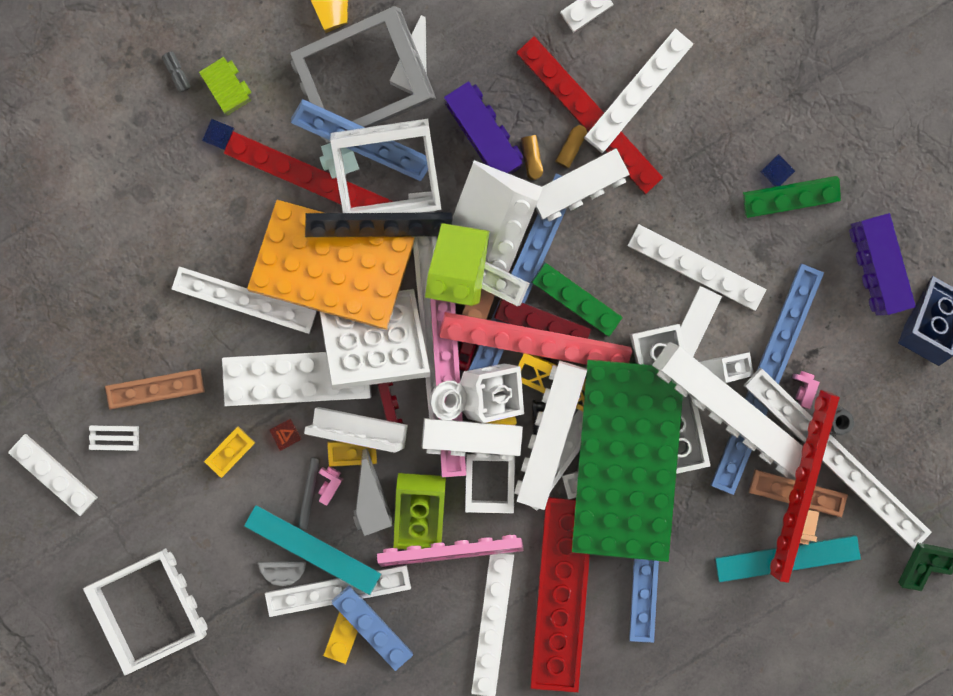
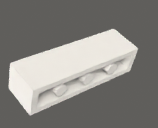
(580, 184)
(471, 437)

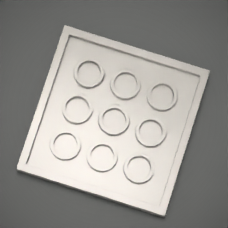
(372, 355)

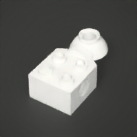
(482, 394)

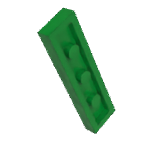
(792, 196)
(576, 299)

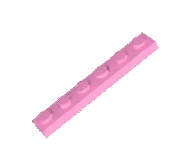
(440, 552)

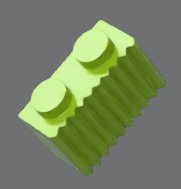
(225, 85)

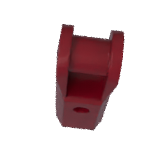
(467, 349)

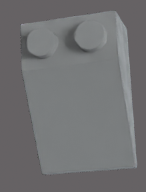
(371, 505)

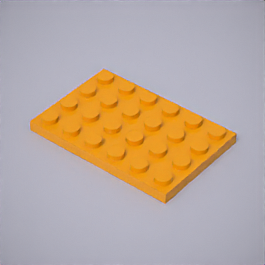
(330, 274)

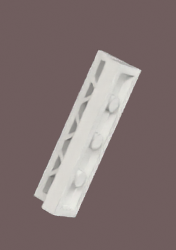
(358, 430)

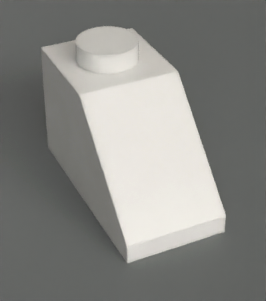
(730, 367)

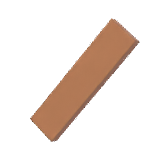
(154, 389)
(779, 489)

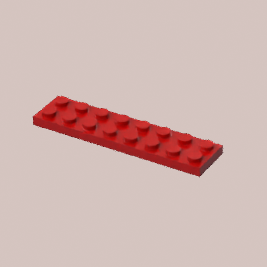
(559, 602)

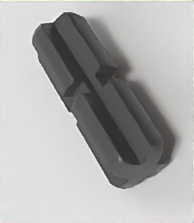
(177, 75)

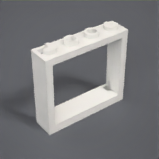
(382, 134)
(112, 630)

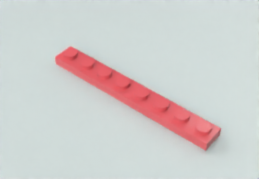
(530, 340)

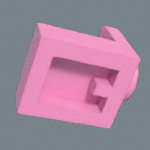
(806, 394)
(329, 489)

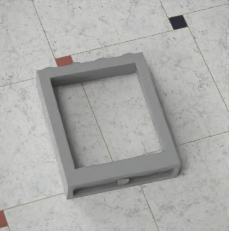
(406, 51)

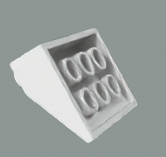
(500, 205)

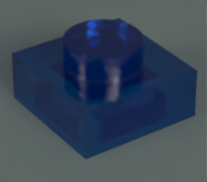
(218, 134)
(777, 171)

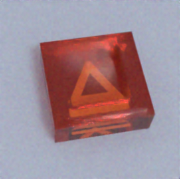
(285, 434)

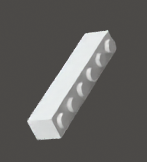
(551, 435)

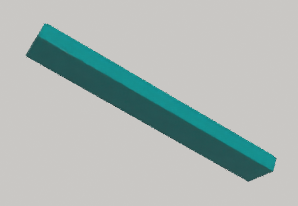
(313, 550)
(812, 555)

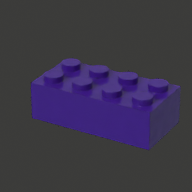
(481, 129)
(882, 265)

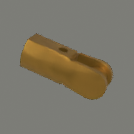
(571, 146)
(532, 157)

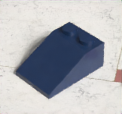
(931, 324)

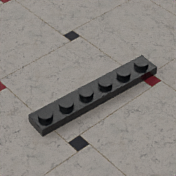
(375, 224)

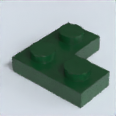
(922, 562)

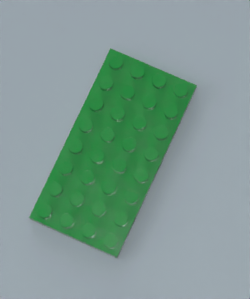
(627, 462)

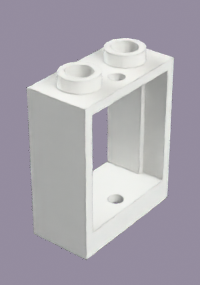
(489, 506)

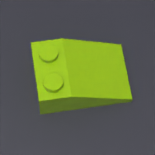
(458, 265)
(419, 510)

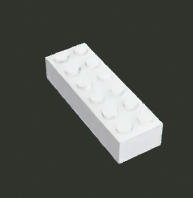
(282, 380)
(692, 446)

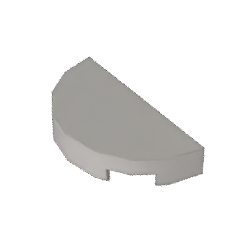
(282, 572)

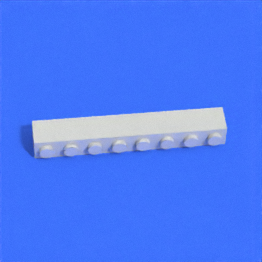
(729, 407)

